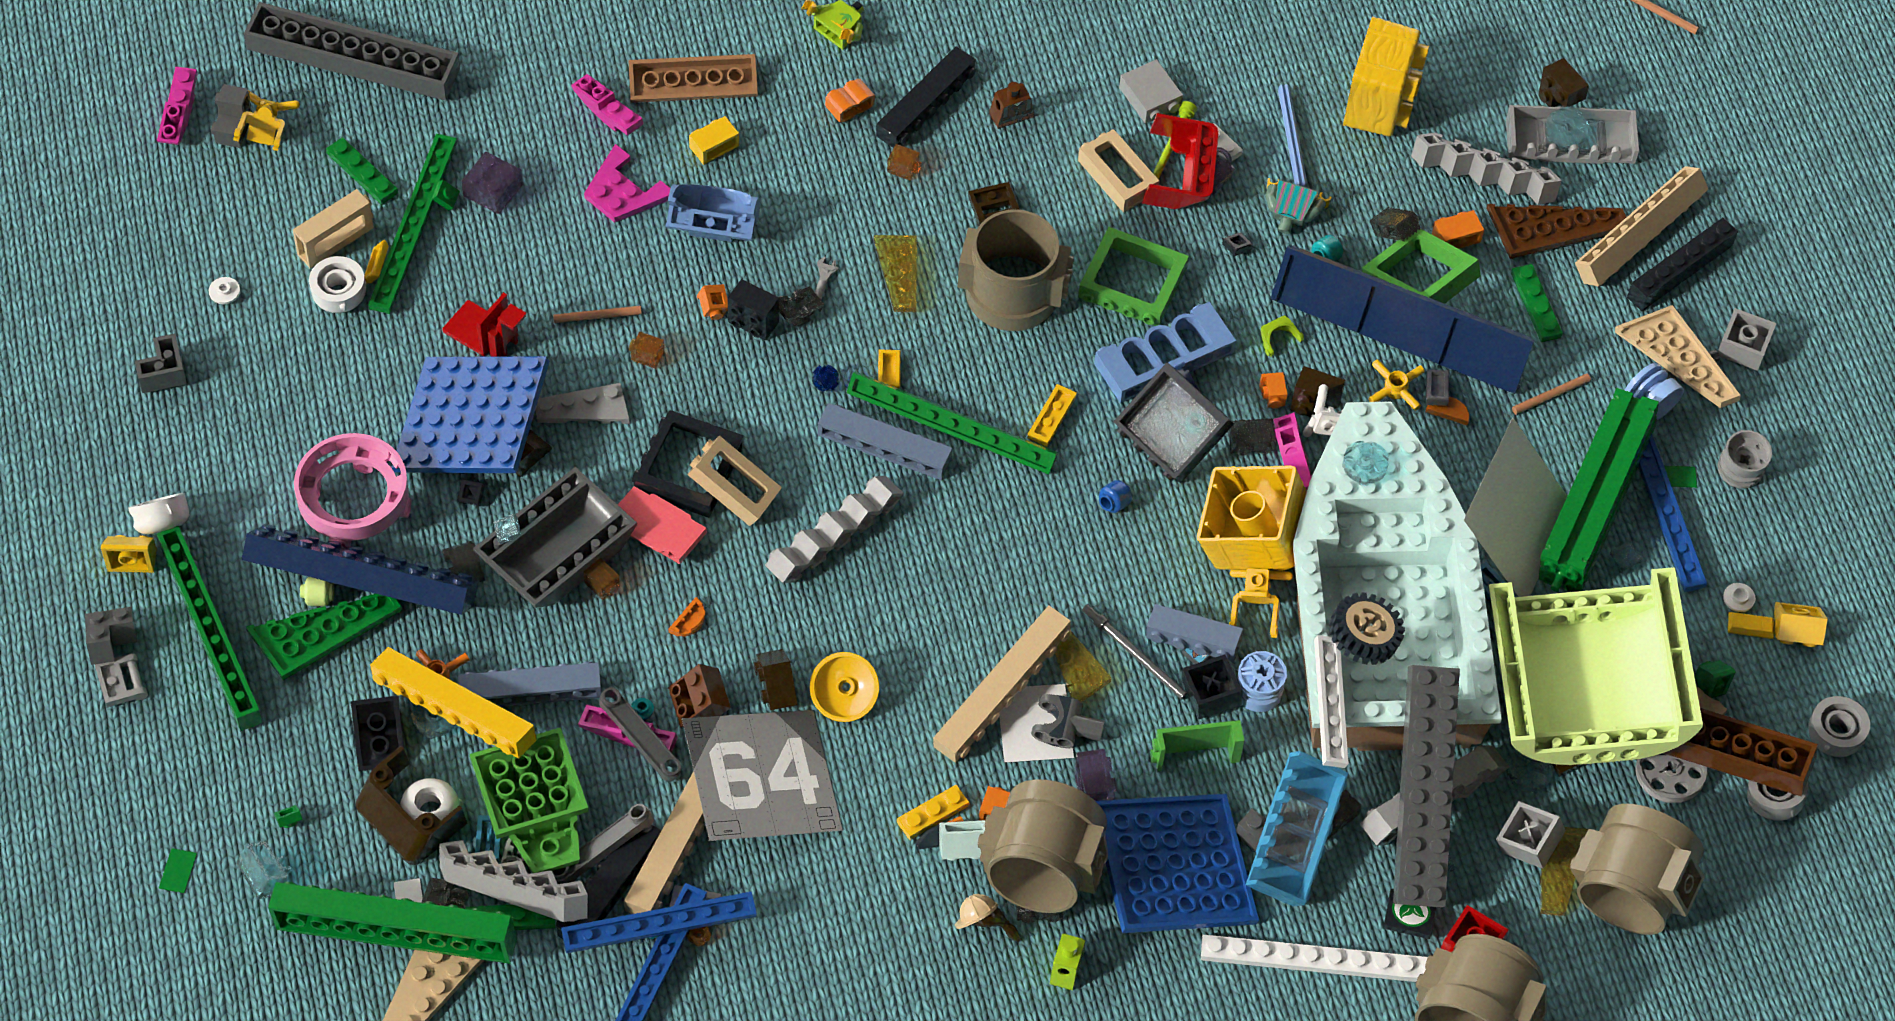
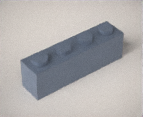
(1193, 632)

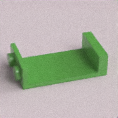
(1198, 737)

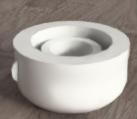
(334, 272)
(160, 514)
(430, 791)

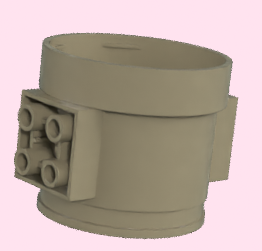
(1013, 301)
(1044, 846)
(1638, 869)
(1481, 982)

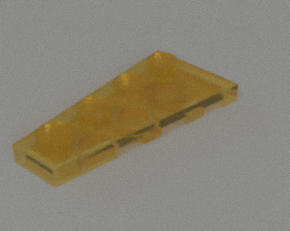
(898, 264)
(1557, 876)

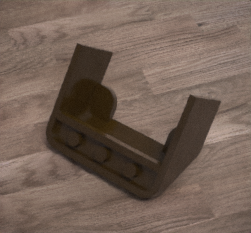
(408, 837)

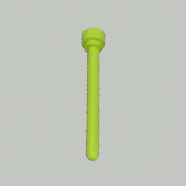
(1186, 110)

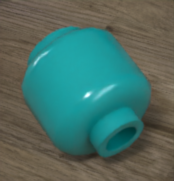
(1328, 247)

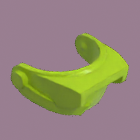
(1280, 323)

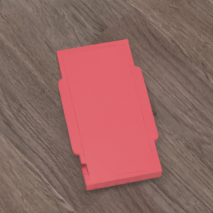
(662, 525)

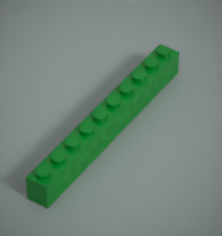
(209, 628)

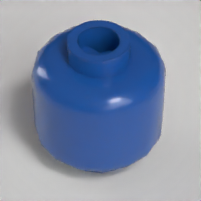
(1115, 496)

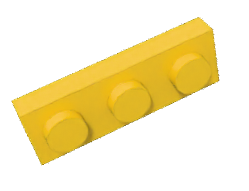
(1052, 415)
(932, 812)

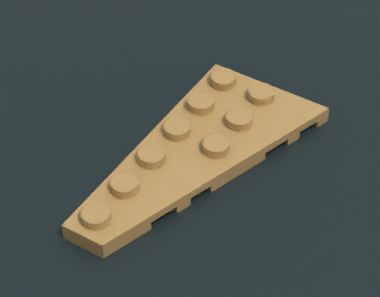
(1676, 348)

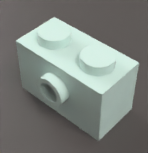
(960, 839)

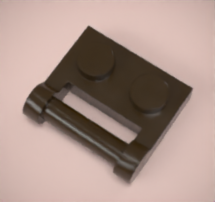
(990, 198)

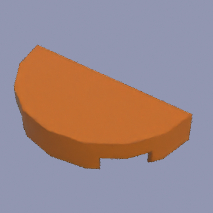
(1455, 411)
(690, 620)

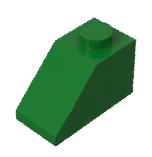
(1714, 678)

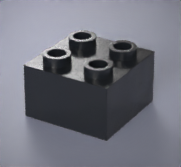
(753, 309)
(1212, 686)

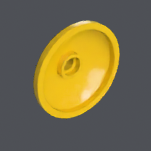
(828, 683)

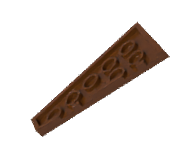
(1548, 227)

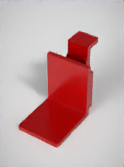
(486, 329)

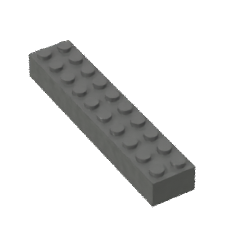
(352, 51)
(1426, 786)

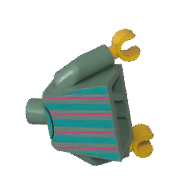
(1293, 204)

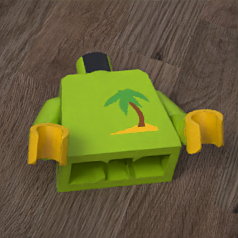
(837, 21)

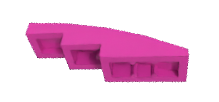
(597, 721)

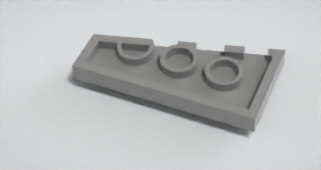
(586, 405)

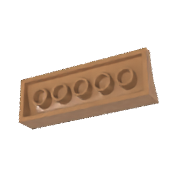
(693, 78)

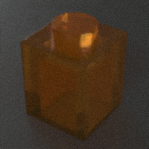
(903, 162)
(646, 349)
(602, 579)

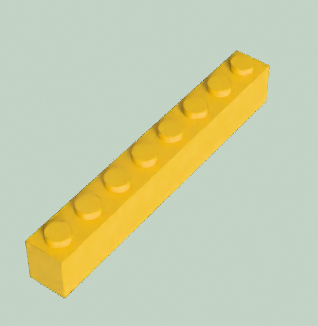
(453, 702)

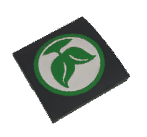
(1409, 919)

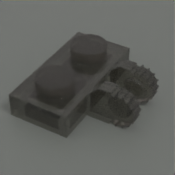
(445, 894)

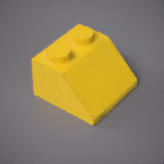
(129, 553)
(1799, 624)

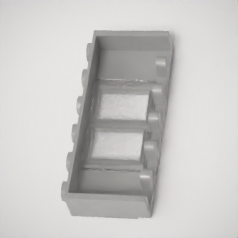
(1609, 139)

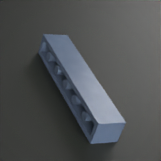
(884, 441)
(535, 684)

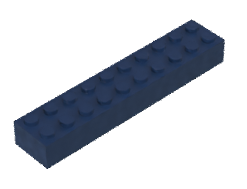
(360, 569)

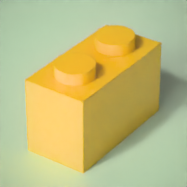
(714, 140)

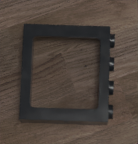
(674, 494)

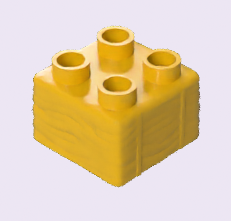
(1385, 78)
(1252, 517)

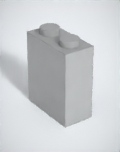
(1150, 91)

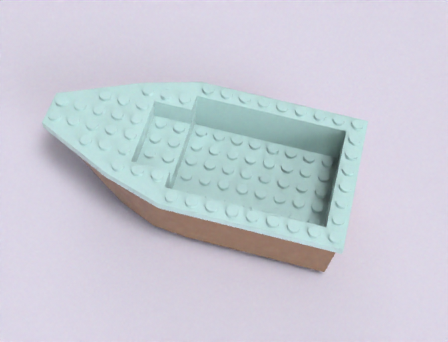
(1403, 545)

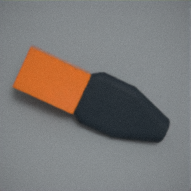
(931, 837)

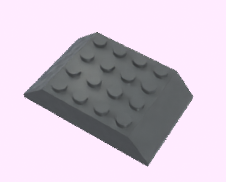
(559, 539)

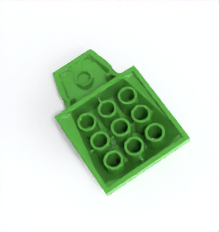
(534, 800)

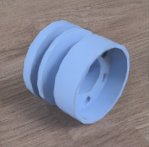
(1653, 384)
(1261, 681)

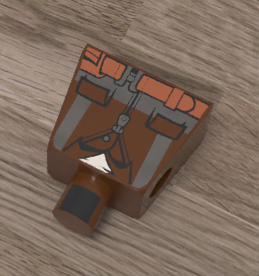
(1011, 105)

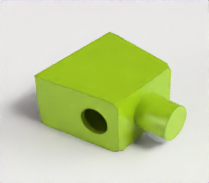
(1069, 957)

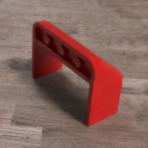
(1199, 143)

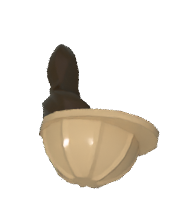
(984, 912)

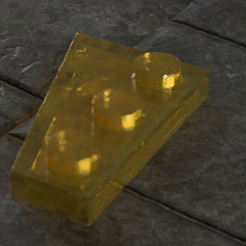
(1080, 669)

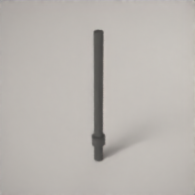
(1102, 623)

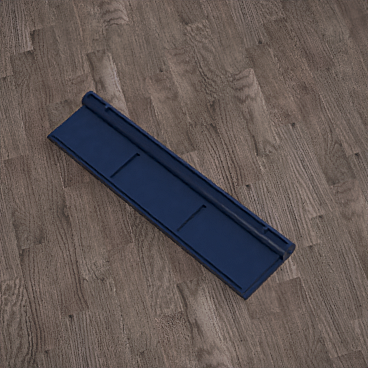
(1402, 318)

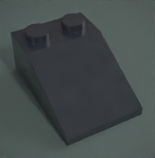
(376, 730)

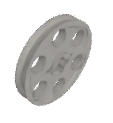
(1669, 779)

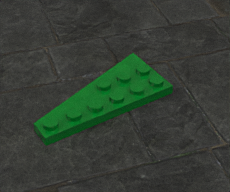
(312, 634)

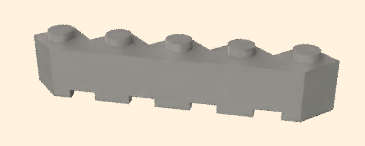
(1486, 167)
(834, 529)
(1470, 771)
(512, 883)

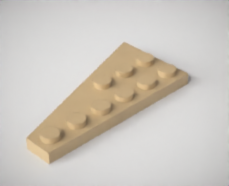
(428, 985)

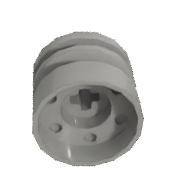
(1744, 459)

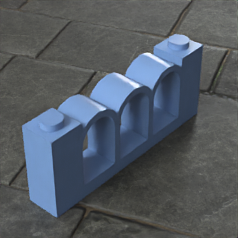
(1202, 320)

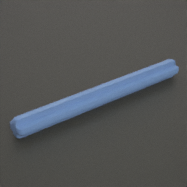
(1292, 135)

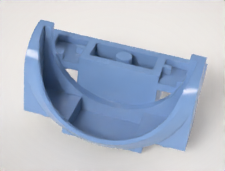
(712, 212)

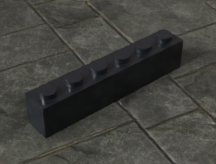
(926, 97)
(1682, 264)
(614, 876)

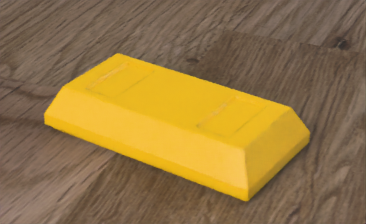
(376, 261)
(889, 367)
(1751, 625)

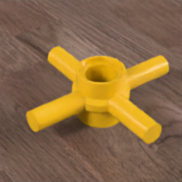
(1400, 379)

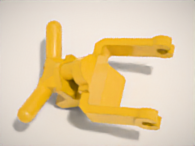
(264, 121)
(1257, 592)

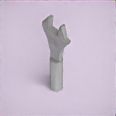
(825, 272)

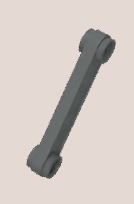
(640, 734)
(606, 842)

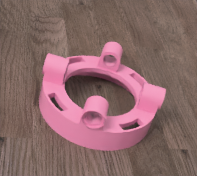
(365, 454)

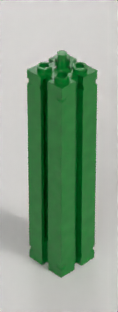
(1598, 491)

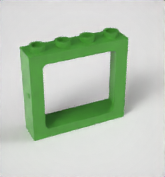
(1464, 266)
(1127, 305)

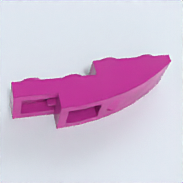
(179, 106)
(605, 106)
(1292, 447)

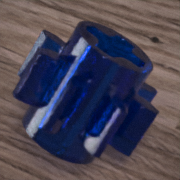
(825, 378)

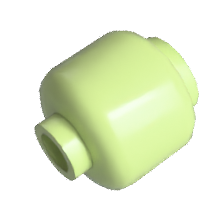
(317, 592)

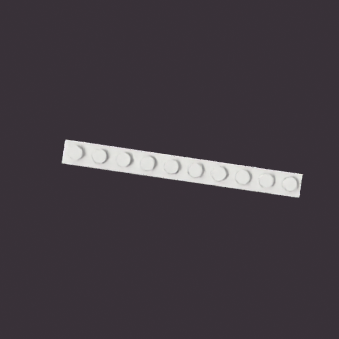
(1312, 958)

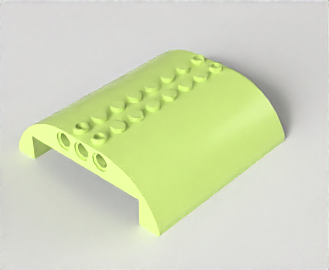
(1596, 672)

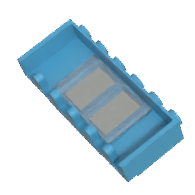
(1297, 829)

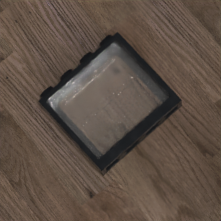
(1173, 423)

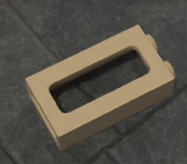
(1122, 196)
(333, 228)
(724, 490)

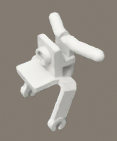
(1325, 418)

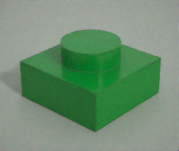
(445, 195)
(288, 817)

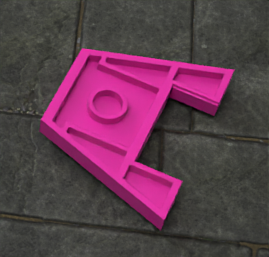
(619, 196)

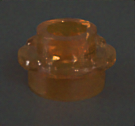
(699, 941)

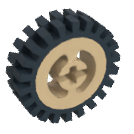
(1377, 641)

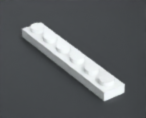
(1331, 702)

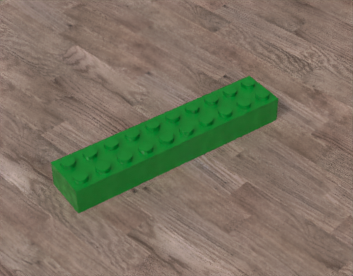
(393, 922)

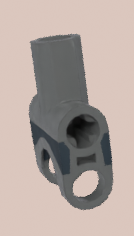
(1067, 724)

